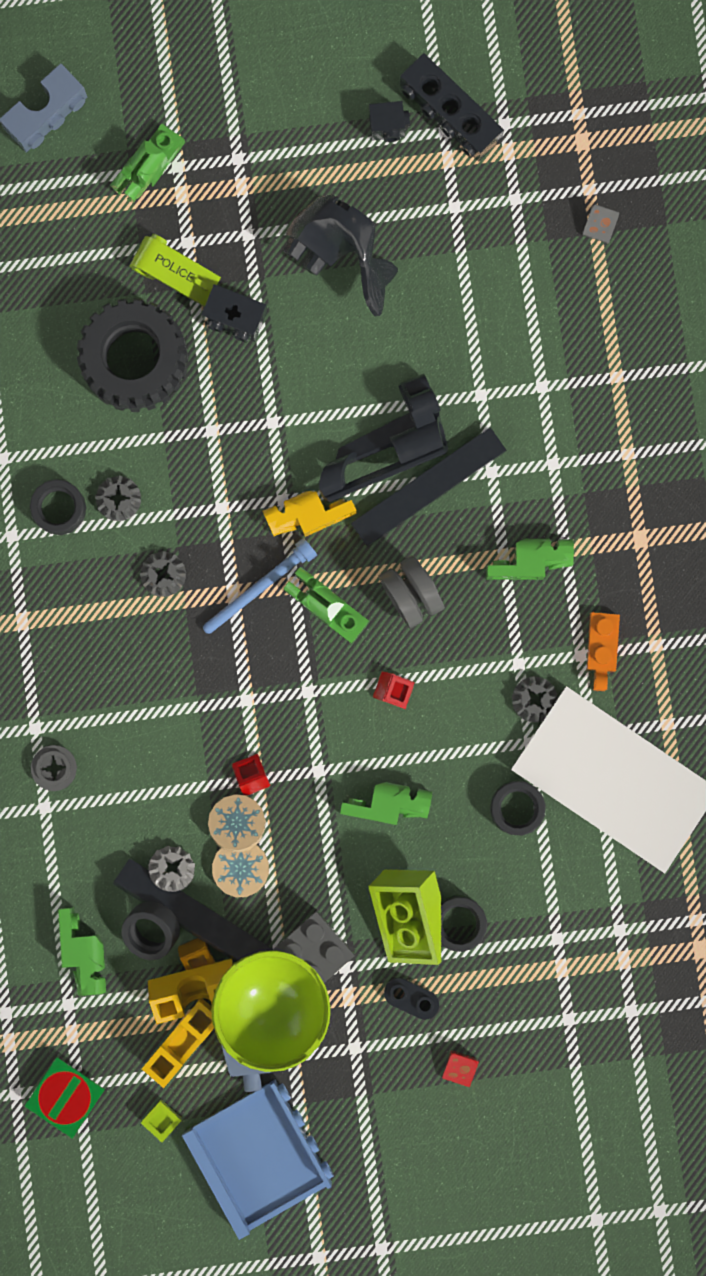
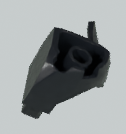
(329, 231)

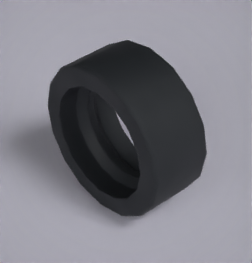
(52, 486)
(539, 811)
(481, 924)
(141, 946)

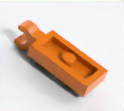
(602, 647)

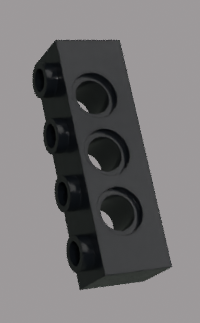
(427, 73)

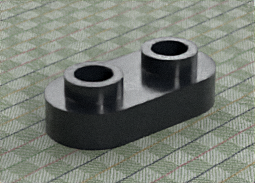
(411, 999)

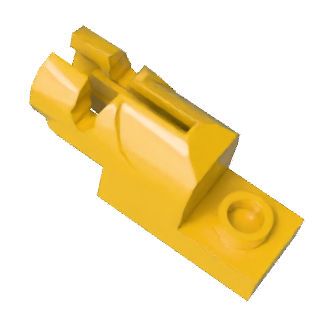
(308, 513)

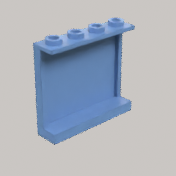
(257, 1157)

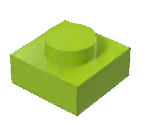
(161, 1121)

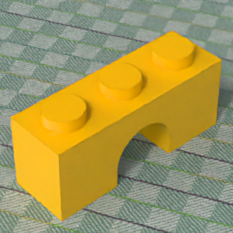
(174, 992)
(180, 1044)

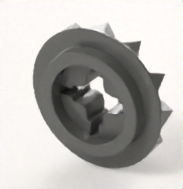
(126, 508)
(165, 587)
(521, 696)
(44, 758)

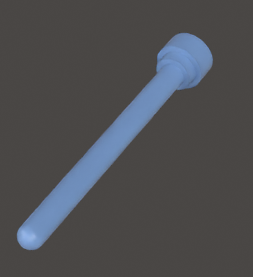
(302, 552)

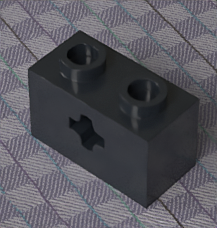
(225, 302)

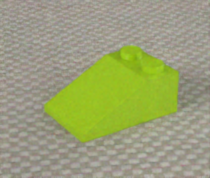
(408, 915)

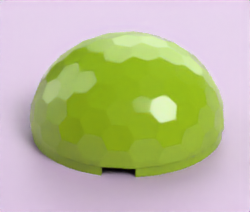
(270, 1011)

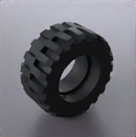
(112, 324)

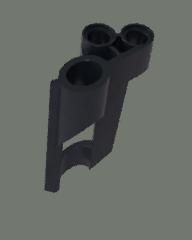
(414, 436)

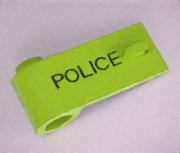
(173, 269)

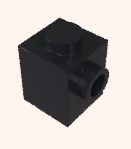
(388, 121)

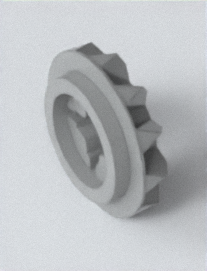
(171, 881)

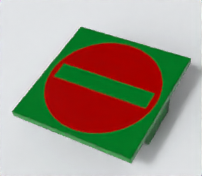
(64, 1097)

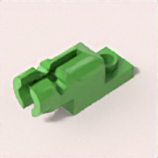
(148, 163)
(531, 558)
(327, 606)
(389, 802)
(82, 952)

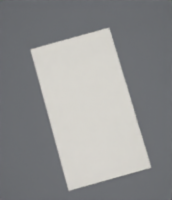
(614, 779)

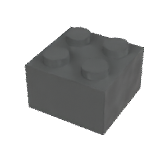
(318, 946)

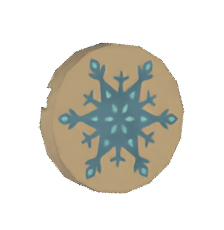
(236, 823)
(240, 872)

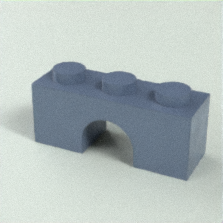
(30, 126)

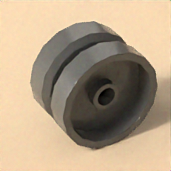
(414, 590)

